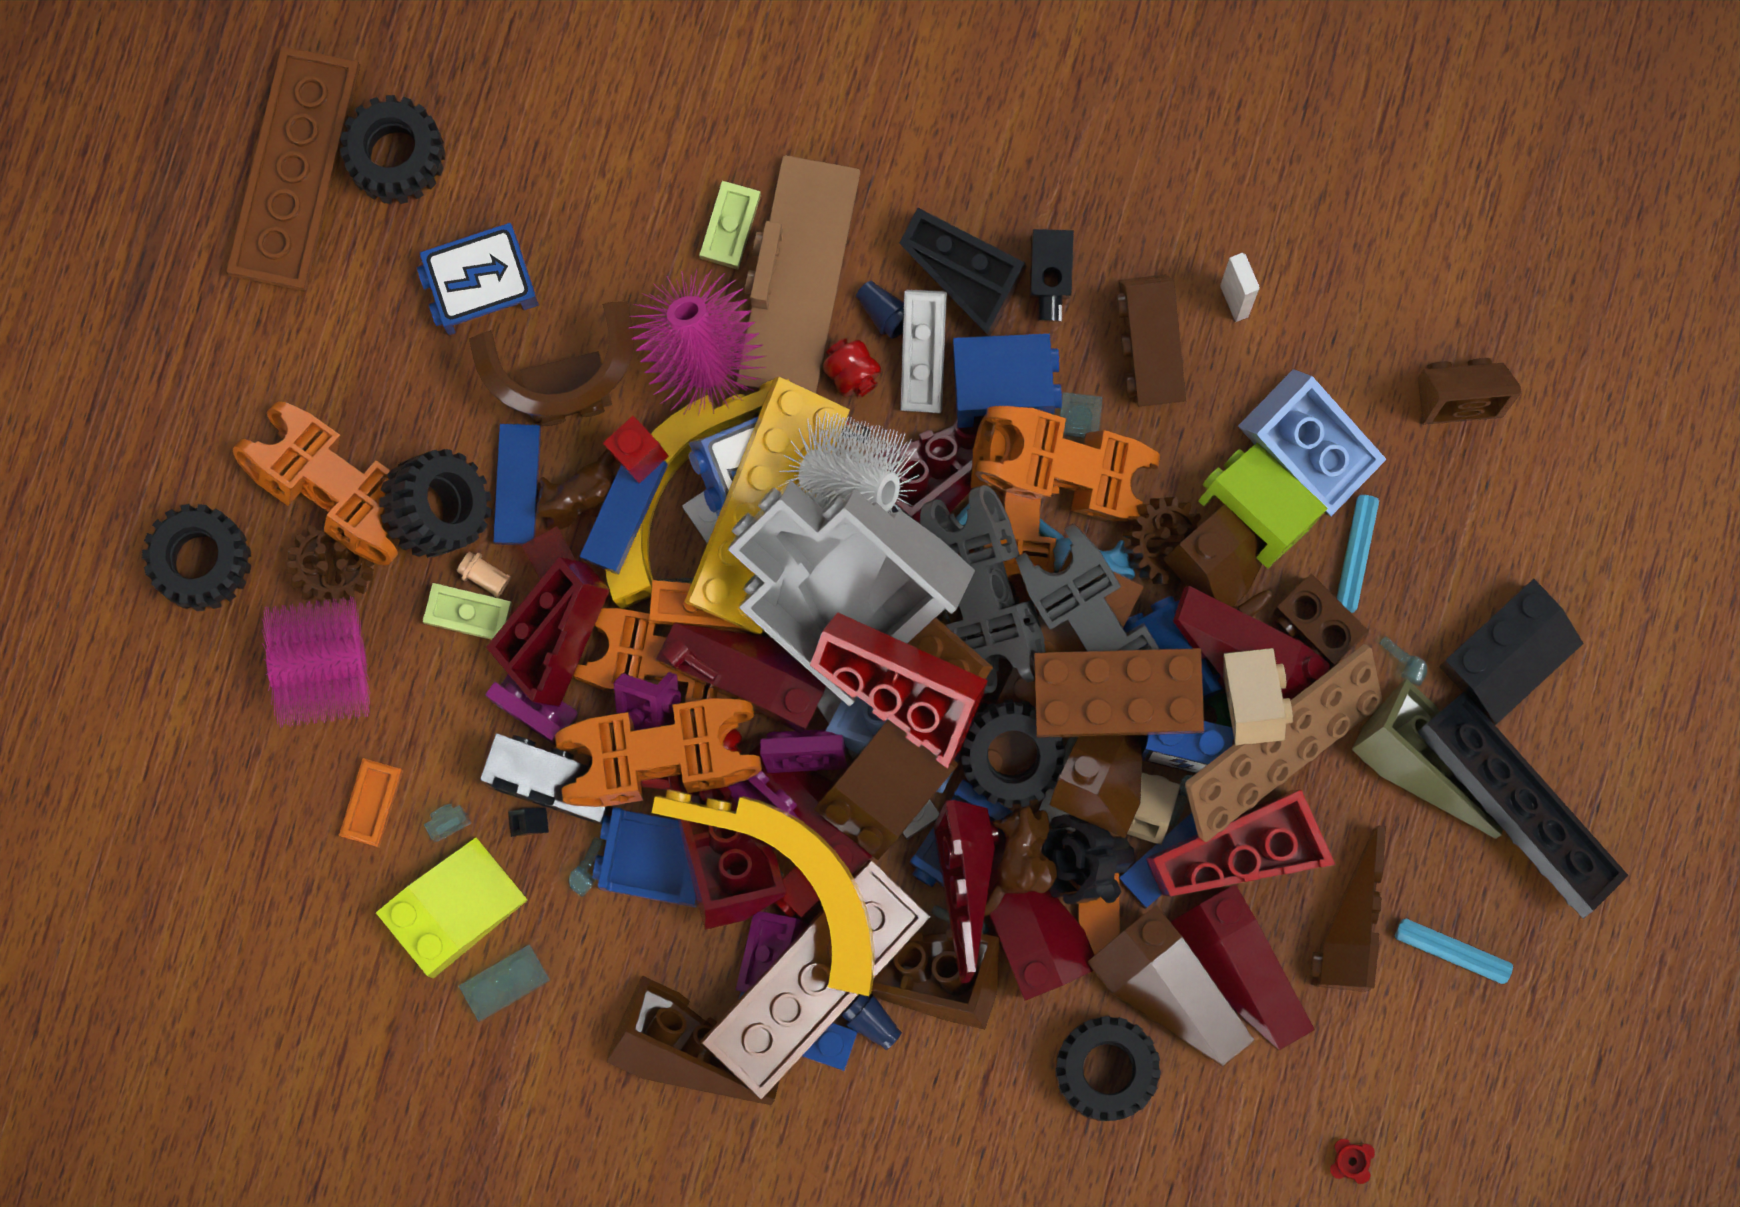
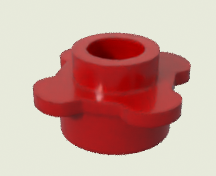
(1363, 1156)

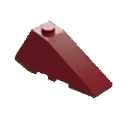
(942, 468)
(752, 671)
(806, 790)
(965, 855)
(1038, 937)
(1244, 966)

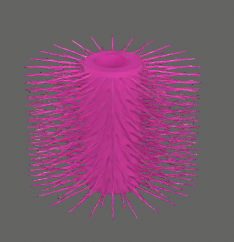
(697, 341)
(316, 662)

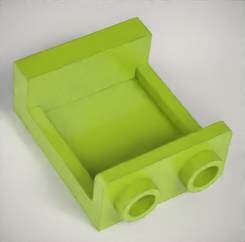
(1265, 500)

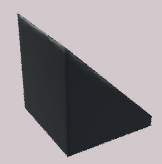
(528, 821)

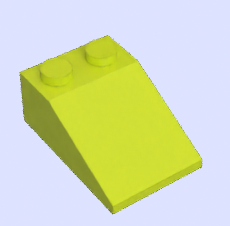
(451, 907)

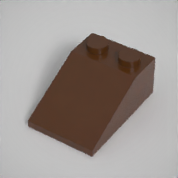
(1466, 392)
(883, 789)

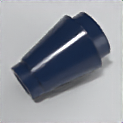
(883, 309)
(871, 1020)

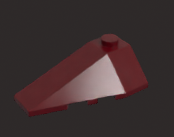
(1224, 630)
(728, 869)

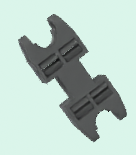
(988, 597)
(1086, 607)

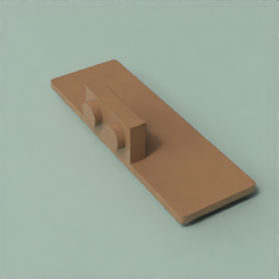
(798, 271)
(1252, 771)

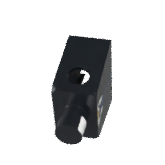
(1051, 252)

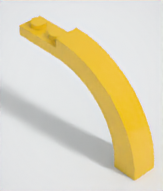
(674, 435)
(839, 894)

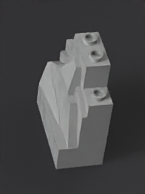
(842, 561)

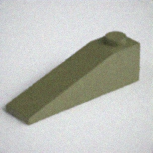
(1402, 756)

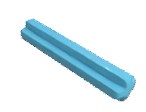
(1357, 551)
(1454, 951)

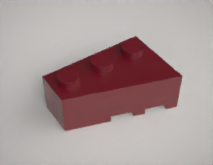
(550, 630)

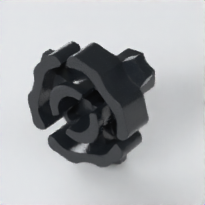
(1088, 858)

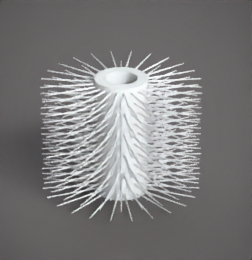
(835, 475)

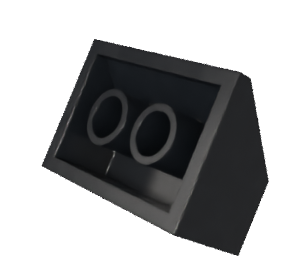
(1513, 652)

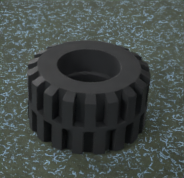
(382, 120)
(461, 497)
(169, 539)
(1002, 787)
(1144, 1069)

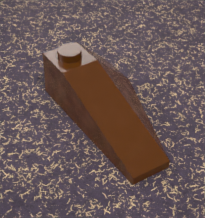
(928, 979)

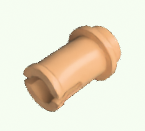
(483, 574)

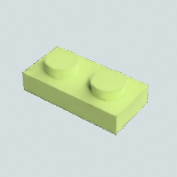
(730, 225)
(466, 611)

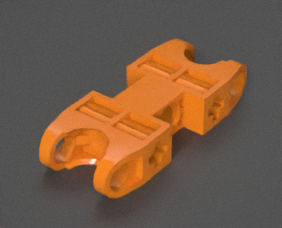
(1042, 458)
(309, 465)
(1022, 512)
(620, 629)
(657, 752)

